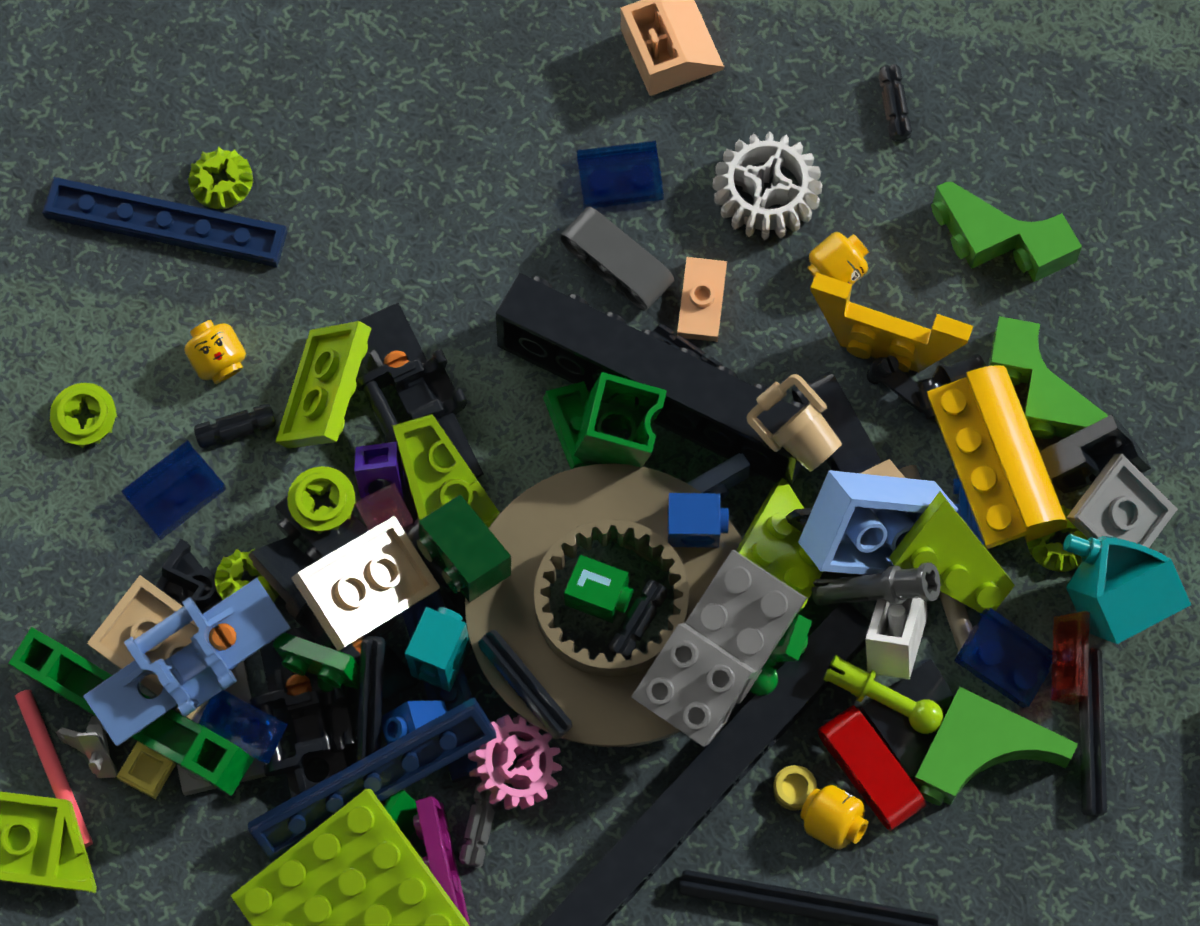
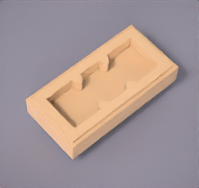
(702, 299)

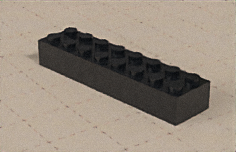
(700, 400)

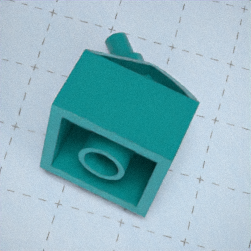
(1123, 586)

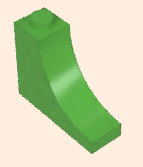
(978, 737)

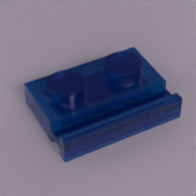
(620, 174)
(173, 490)
(1005, 658)

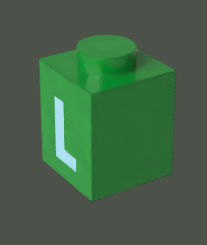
(598, 589)

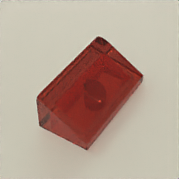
(1070, 658)

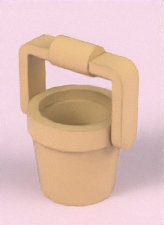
(806, 433)

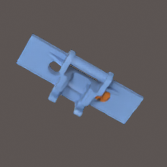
(196, 672)

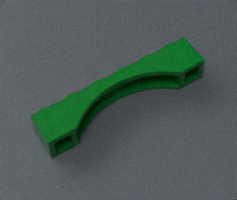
(170, 735)

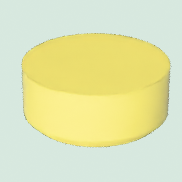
(793, 786)

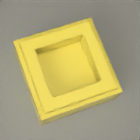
(146, 770)

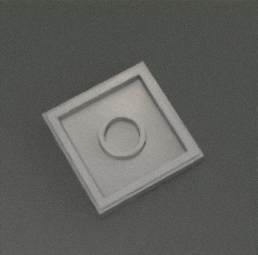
(1122, 505)

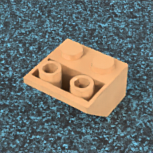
(669, 43)

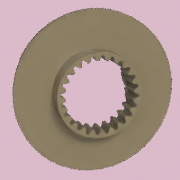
(538, 531)

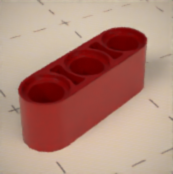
(871, 768)

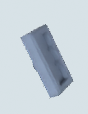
(723, 476)

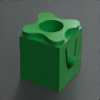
(616, 400)

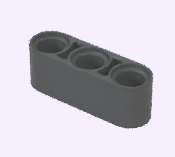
(617, 258)

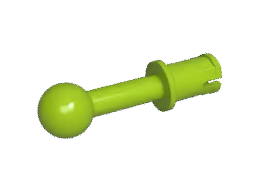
(924, 715)

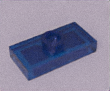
(243, 725)

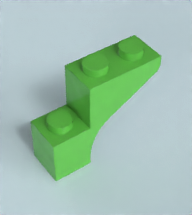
(985, 233)
(1049, 402)

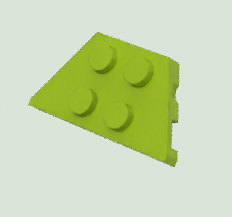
(775, 545)
(42, 844)

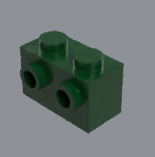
(463, 548)

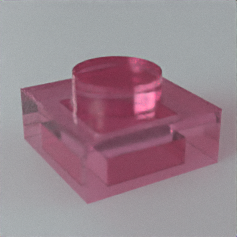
(382, 506)

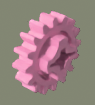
(530, 773)

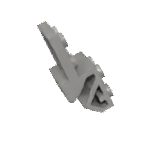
(719, 649)

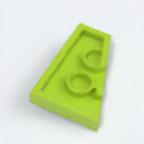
(438, 470)
(962, 561)

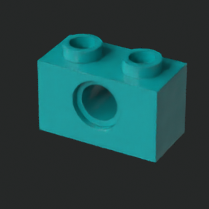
(438, 647)

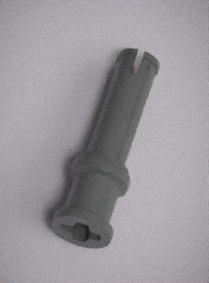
(892, 585)

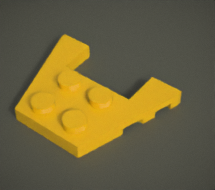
(880, 335)

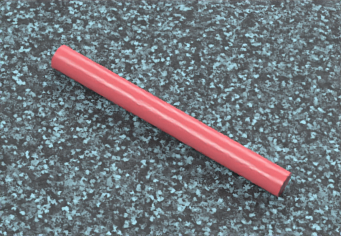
(49, 756)

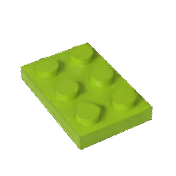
(323, 385)

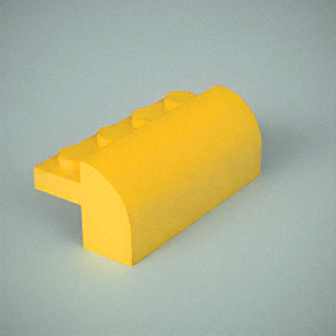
(996, 457)

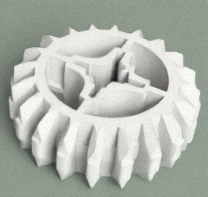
(797, 200)

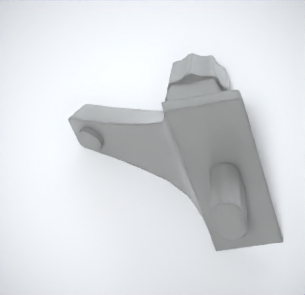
(93, 745)

